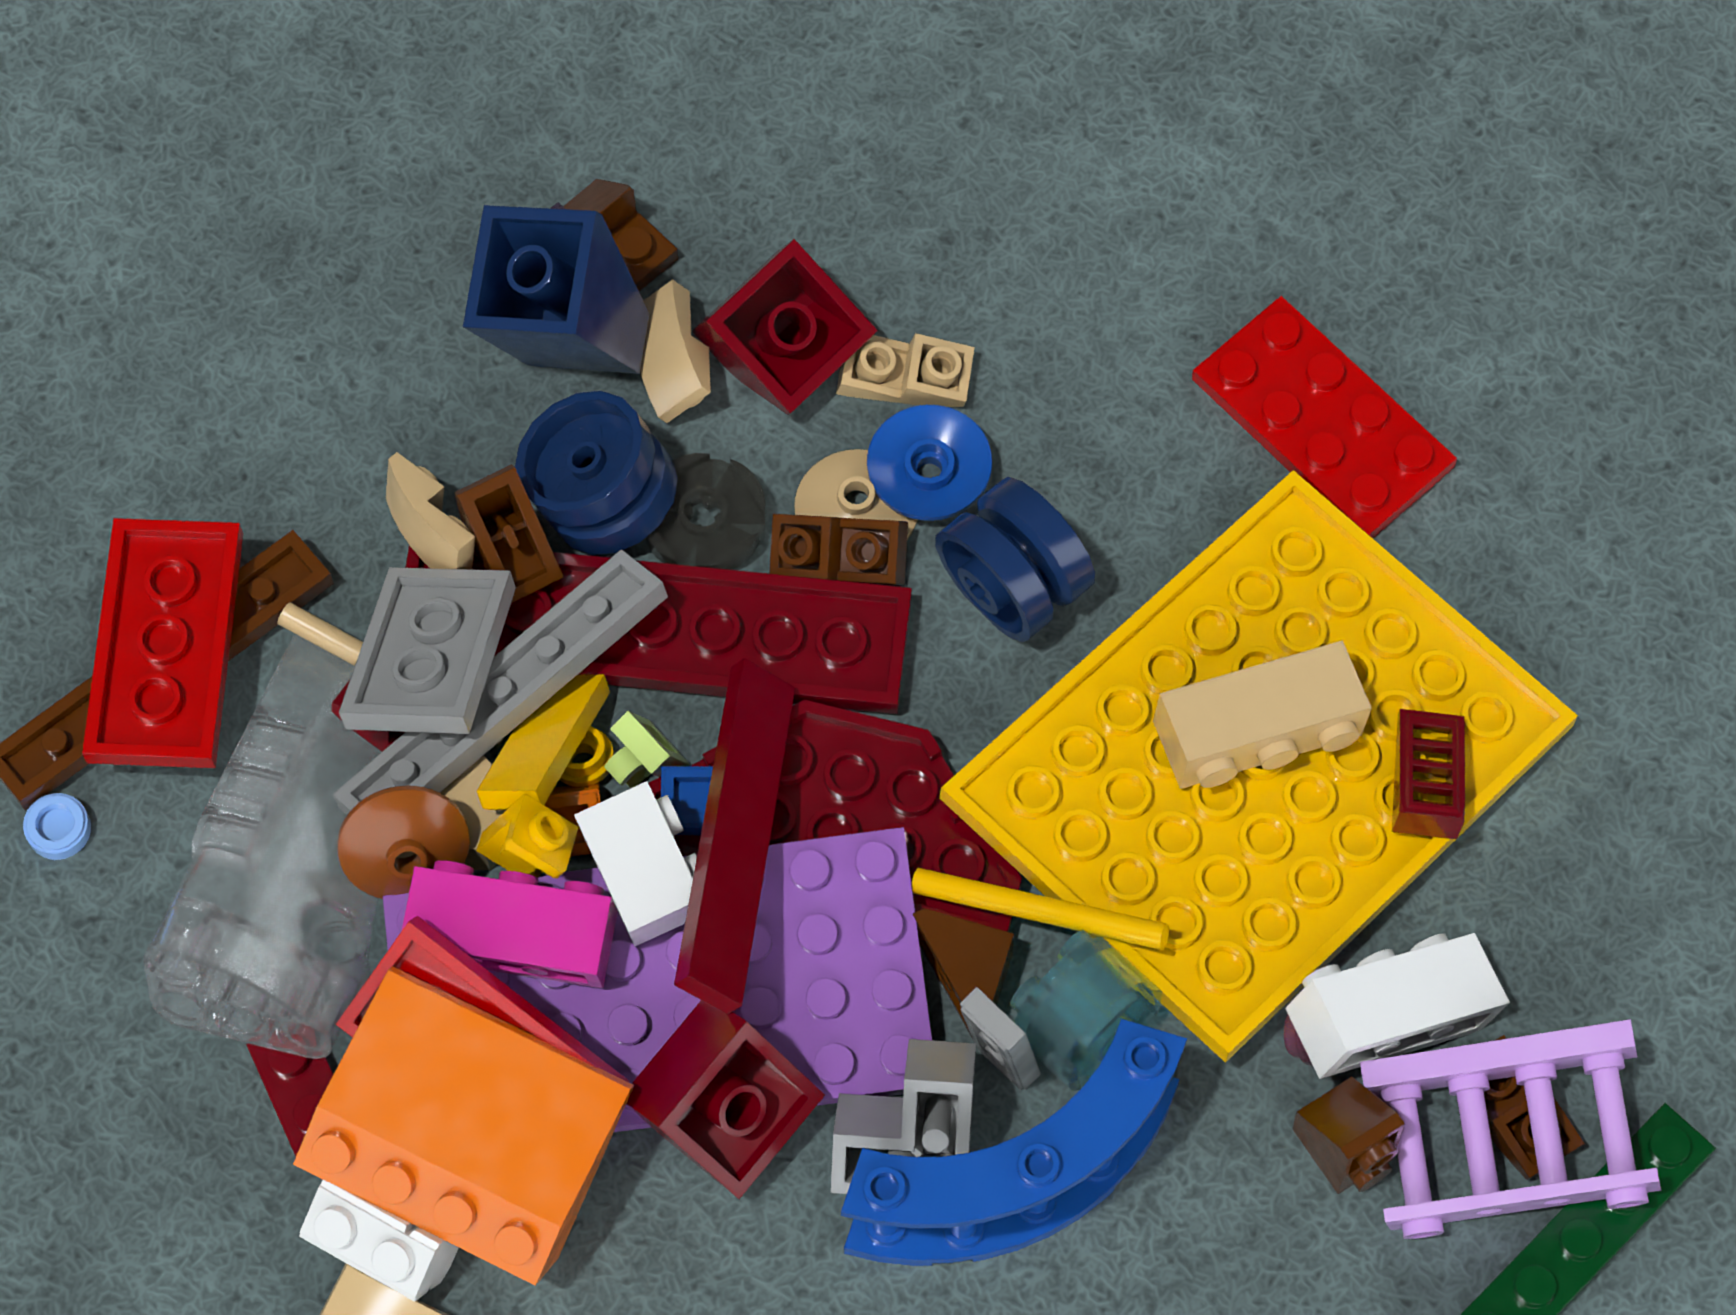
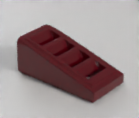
(1421, 816)

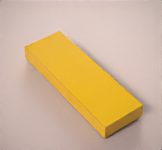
(543, 744)

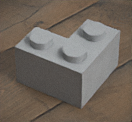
(926, 1122)

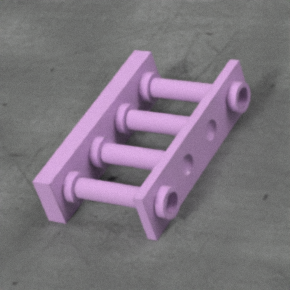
(1534, 1063)

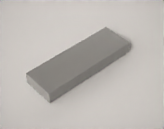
(1000, 1039)

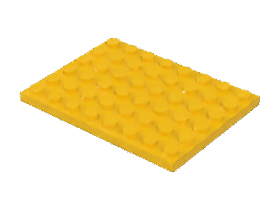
(1279, 860)

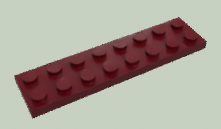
(820, 635)

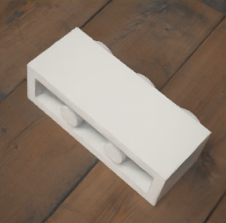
(1396, 1003)

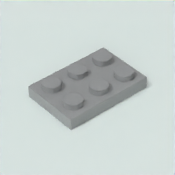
(428, 650)

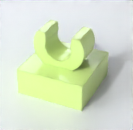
(643, 752)

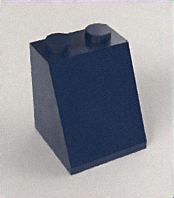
(555, 291)

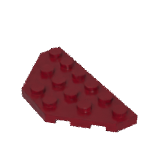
(870, 775)

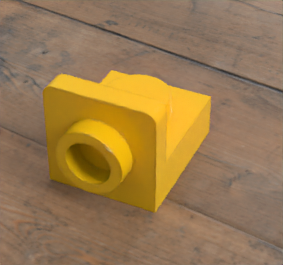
(529, 839)

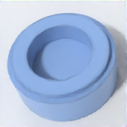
(57, 826)

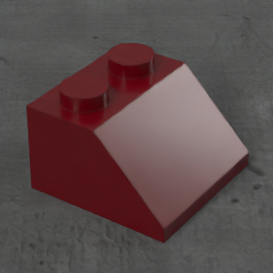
(785, 329)
(723, 1096)

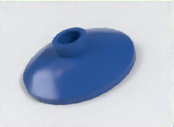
(929, 437)

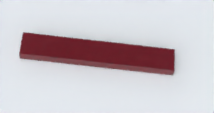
(735, 837)

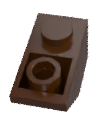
(1350, 1135)

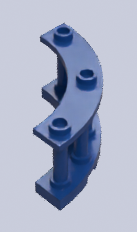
(1027, 1186)

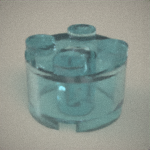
(1079, 1006)

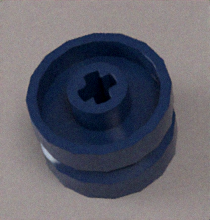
(596, 472)
(1015, 558)

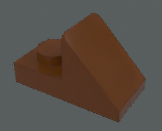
(640, 243)

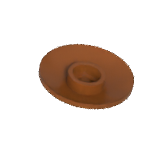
(396, 823)

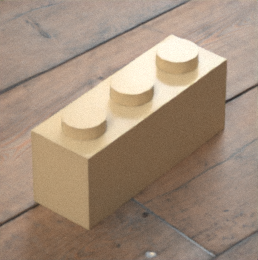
(1262, 716)

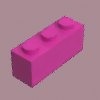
(516, 923)

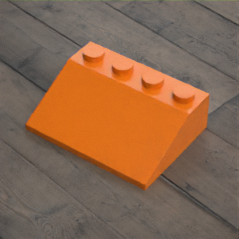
(464, 1126)

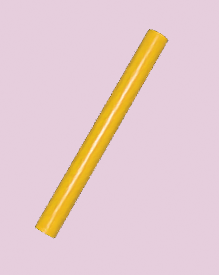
(1040, 908)

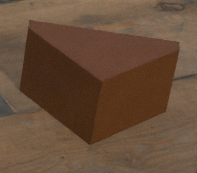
(508, 531)
(964, 955)

